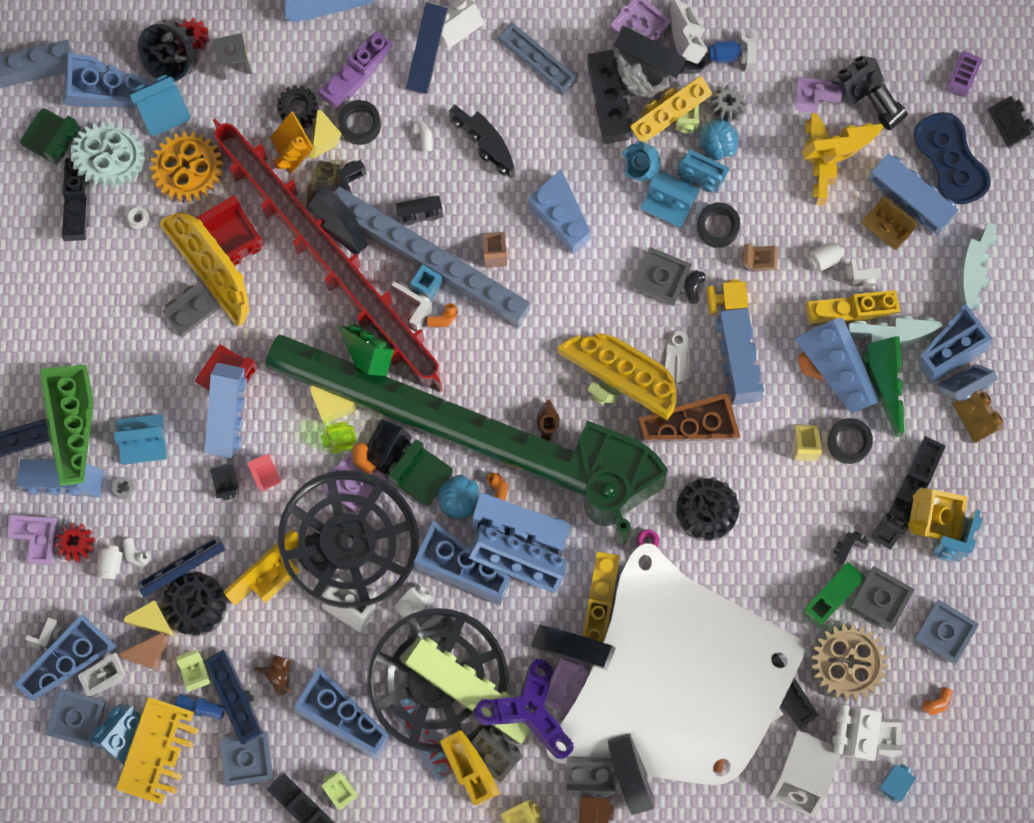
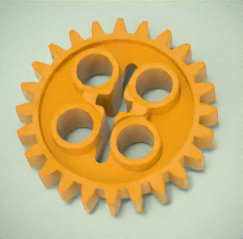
(175, 151)

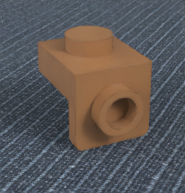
(760, 258)

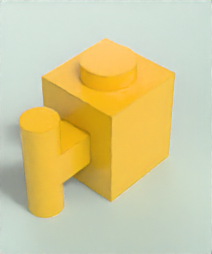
(732, 296)

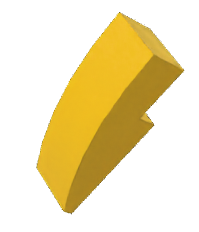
(469, 768)

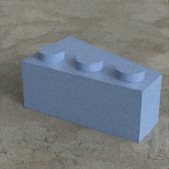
(560, 212)
(955, 346)
(41, 476)

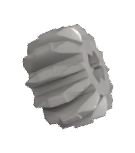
(735, 99)

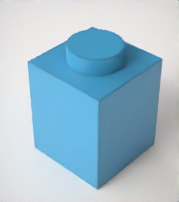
(426, 282)
(897, 782)

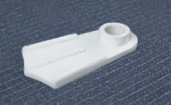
(678, 357)

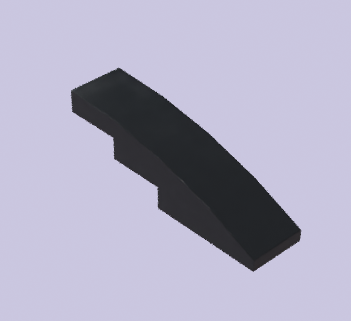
(917, 477)
(573, 647)
(796, 701)
(297, 801)

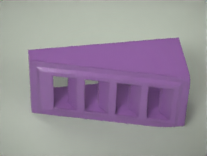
(959, 88)

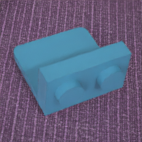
(161, 105)
(702, 171)
(955, 550)
(117, 731)

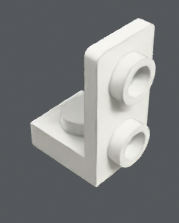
(417, 315)

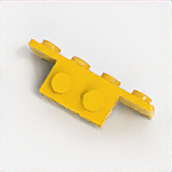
(669, 107)
(265, 575)

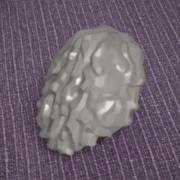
(640, 77)

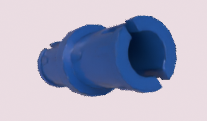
(200, 707)

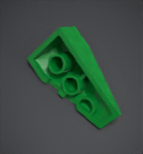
(883, 366)

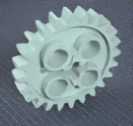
(107, 155)

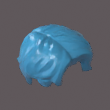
(718, 139)
(642, 161)
(458, 497)

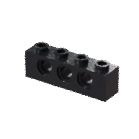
(611, 130)

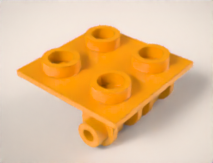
(291, 144)

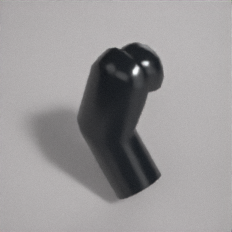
(692, 282)

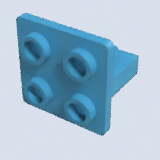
(669, 198)
(141, 439)

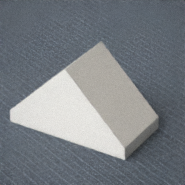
(102, 675)

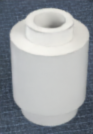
(825, 256)
(109, 562)

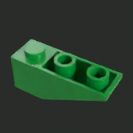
(367, 352)
(833, 595)

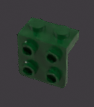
(50, 135)
(419, 473)

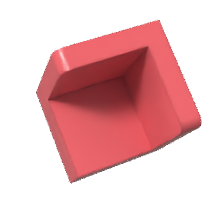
(264, 472)

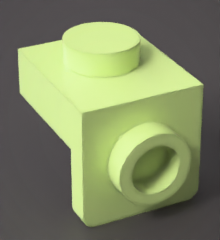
(689, 122)
(604, 393)
(193, 670)
(339, 790)

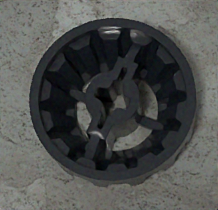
(159, 55)
(715, 527)
(187, 623)

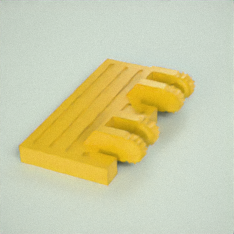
(153, 749)

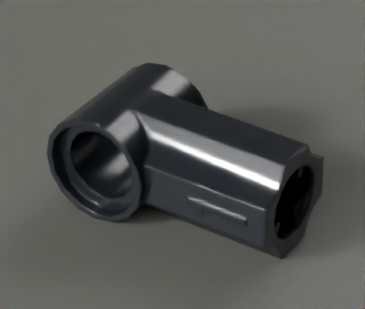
(889, 110)

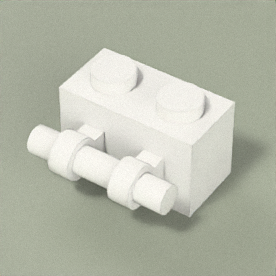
(460, 21)
(355, 618)
(857, 733)

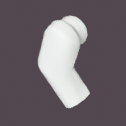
(426, 135)
(134, 556)

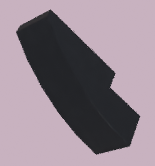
(649, 51)
(339, 220)
(631, 774)

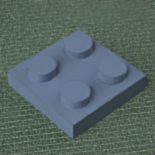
(967, 382)
(946, 632)
(75, 717)
(246, 762)

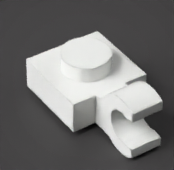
(749, 55)

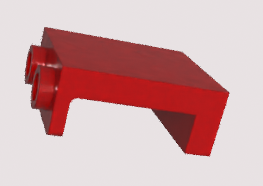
(232, 230)

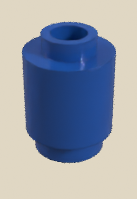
(724, 51)

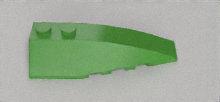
(68, 418)

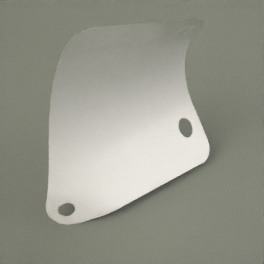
(684, 677)

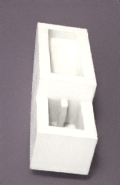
(687, 31)

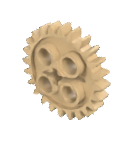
(850, 640)

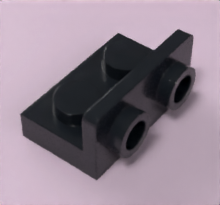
(1011, 121)
(387, 445)

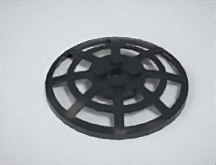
(353, 526)
(420, 688)

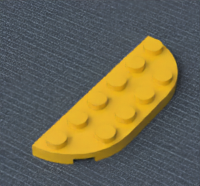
(209, 263)
(624, 369)

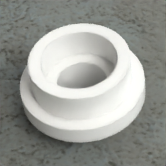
(133, 213)

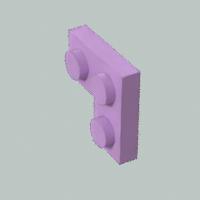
(812, 90)
(40, 533)

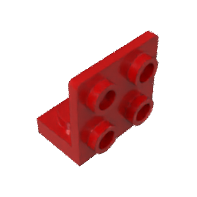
(228, 357)

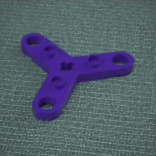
(540, 722)

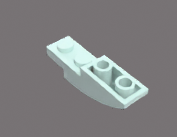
(972, 268)
(907, 328)

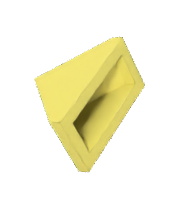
(323, 135)
(331, 405)
(807, 443)
(150, 618)

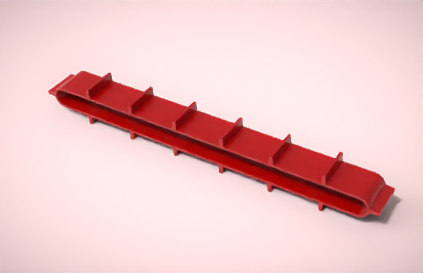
(227, 130)

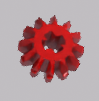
(198, 30)
(83, 538)

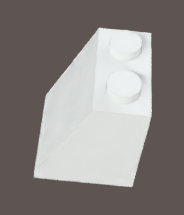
(805, 774)

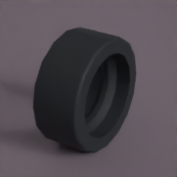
(355, 106)
(723, 208)
(857, 425)

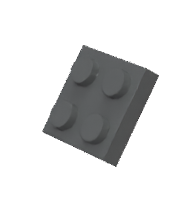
(661, 276)
(882, 598)

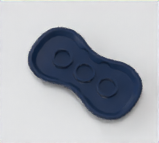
(958, 171)

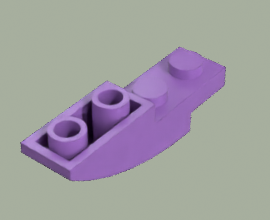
(357, 70)

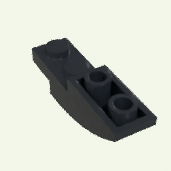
(490, 145)
(76, 204)

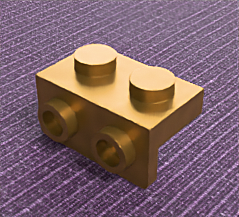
(889, 223)
(979, 416)

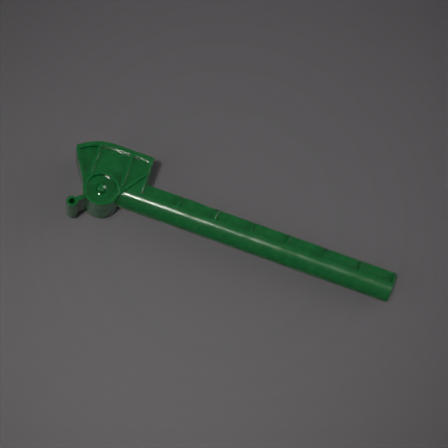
(604, 467)

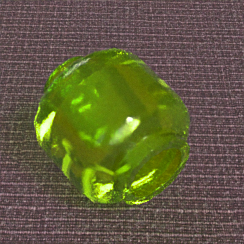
(339, 437)

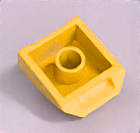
(937, 514)

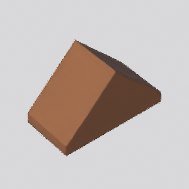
(494, 249)
(148, 652)

